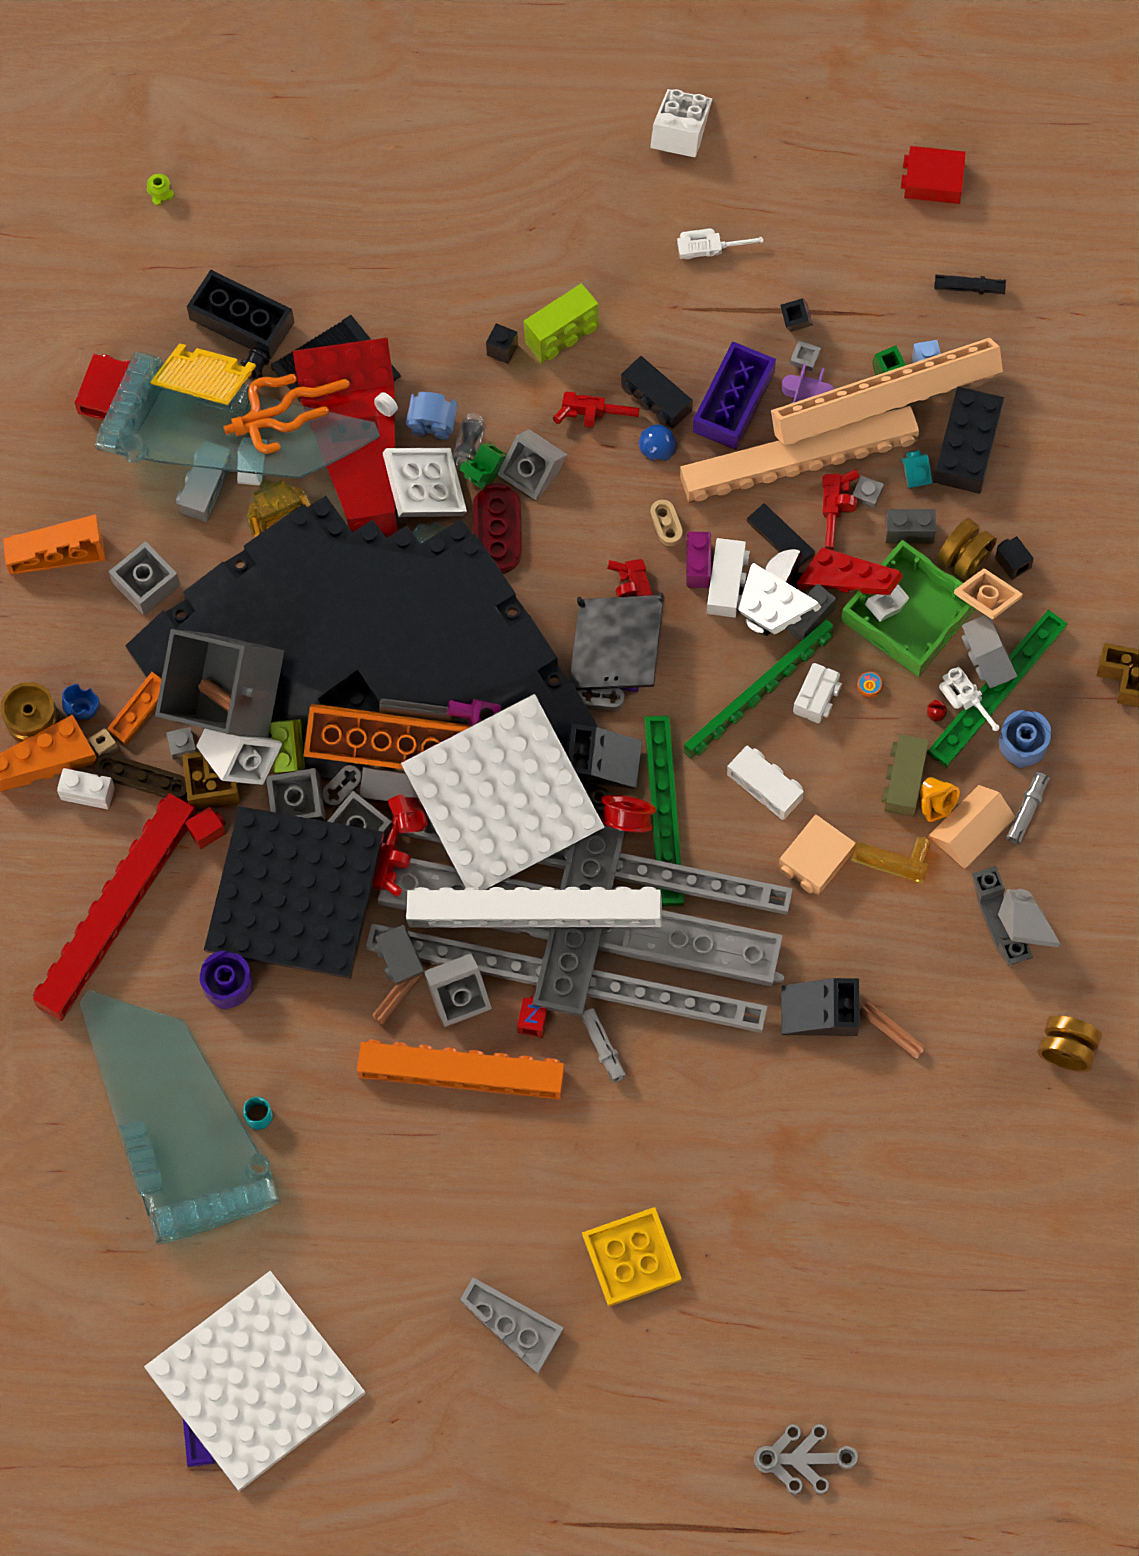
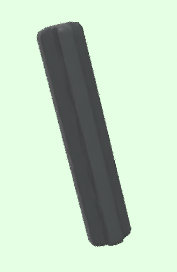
(413, 709)

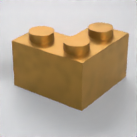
(1123, 665)
(204, 787)

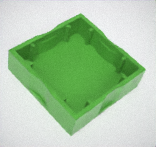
(925, 621)

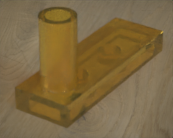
(893, 863)

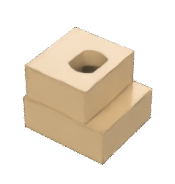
(107, 746)

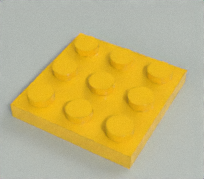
(631, 1256)

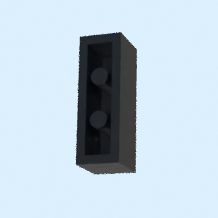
(656, 392)

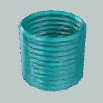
(254, 1101)

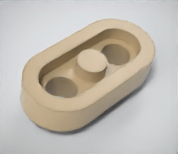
(666, 524)

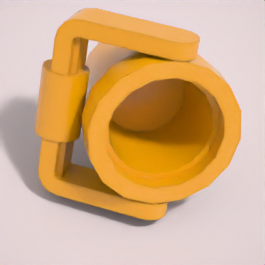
(938, 795)

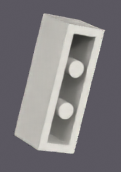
(727, 577)
(765, 782)

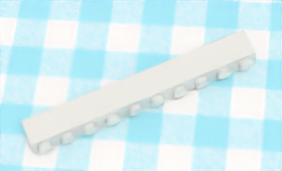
(534, 907)

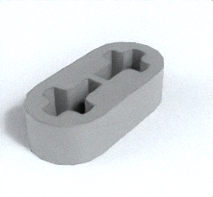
(601, 701)
(346, 788)

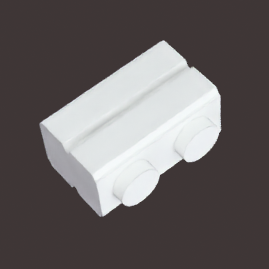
(816, 693)
(85, 788)

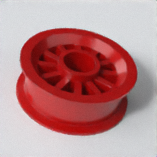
(627, 813)

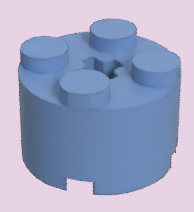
(431, 415)
(1013, 737)

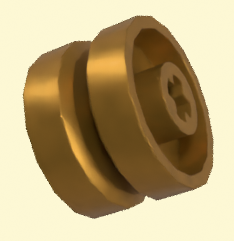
(966, 549)
(28, 710)
(1069, 1043)

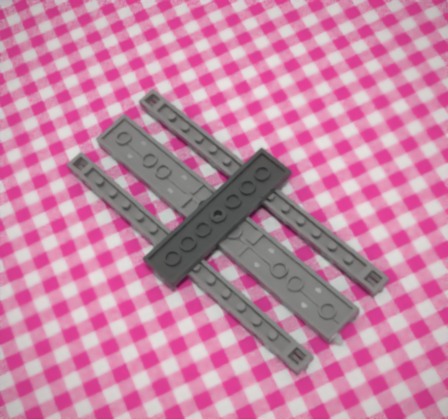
(567, 971)

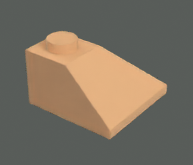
(988, 593)

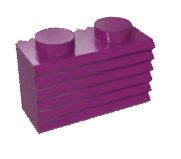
(698, 559)

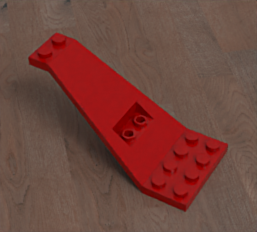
(362, 475)

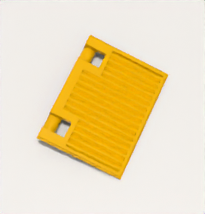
(203, 374)

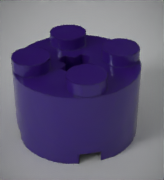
(237, 971)

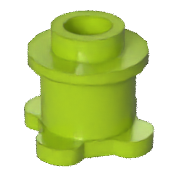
(158, 188)

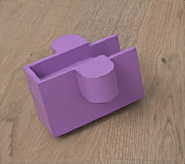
(804, 387)

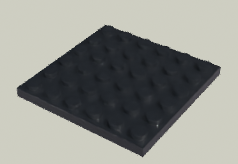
(294, 892)

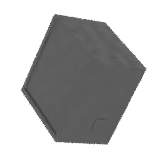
(238, 667)

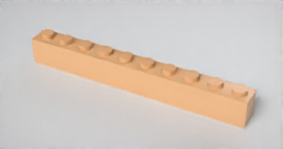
(887, 391)
(776, 460)

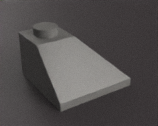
(1025, 919)

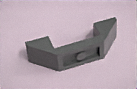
(990, 896)

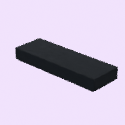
(778, 532)

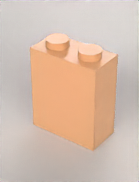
(816, 855)

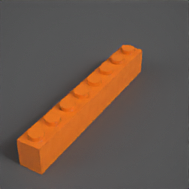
(460, 1069)

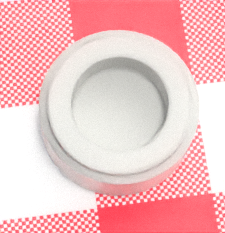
(385, 404)

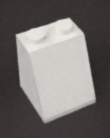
(239, 756)

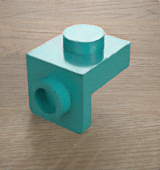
(916, 469)

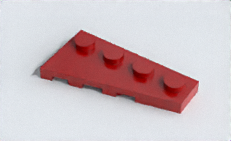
(848, 573)

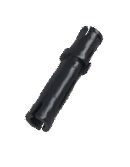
(961, 283)

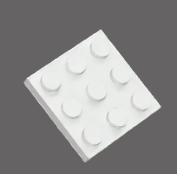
(424, 482)

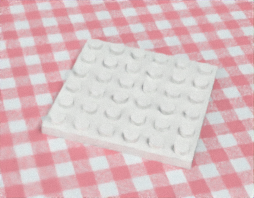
(502, 795)
(254, 1380)

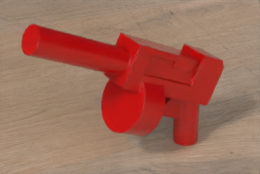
(591, 408)
(836, 502)
(635, 574)
(409, 813)
(388, 859)

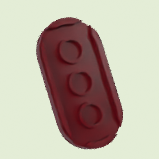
(499, 524)

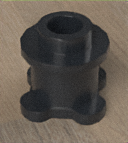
(259, 358)

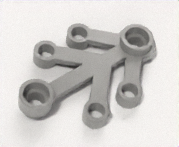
(801, 1459)

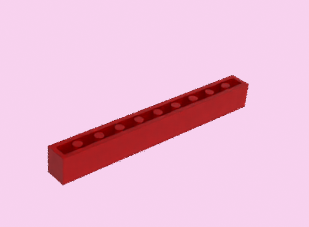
(114, 907)

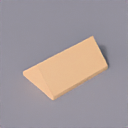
(973, 825)

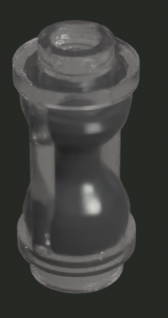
(472, 429)

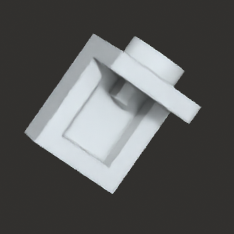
(887, 605)

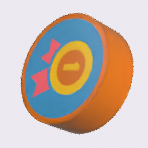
(869, 684)

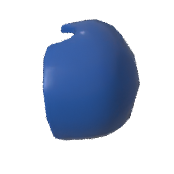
(657, 443)
(80, 702)

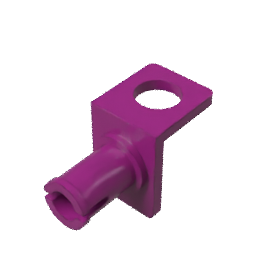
(471, 711)

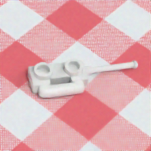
(707, 245)
(967, 692)

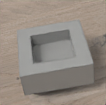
(805, 354)
(868, 491)
(181, 742)

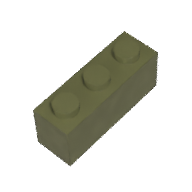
(905, 775)

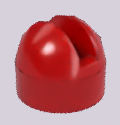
(934, 713)

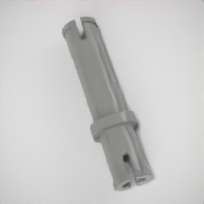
(1032, 798)
(607, 1055)

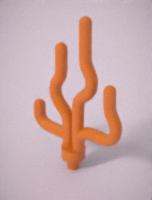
(261, 419)

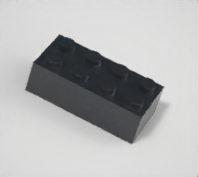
(240, 313)
(968, 440)

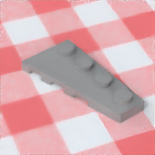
(516, 1325)

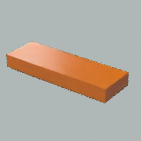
(136, 710)

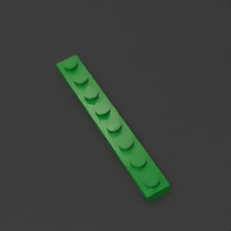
(1023, 659)
(752, 695)
(663, 798)

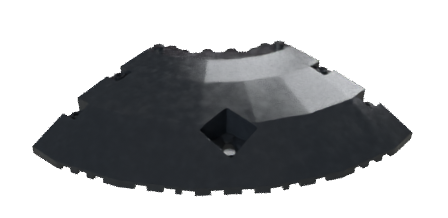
(373, 623)

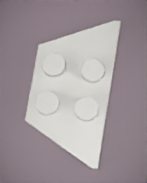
(773, 601)

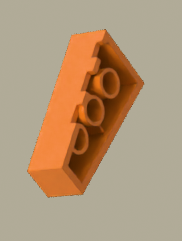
(55, 546)
(46, 755)

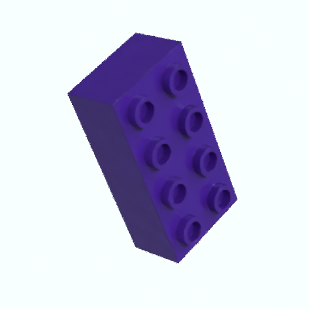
(734, 395)

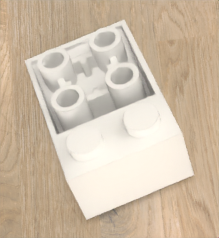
(680, 123)

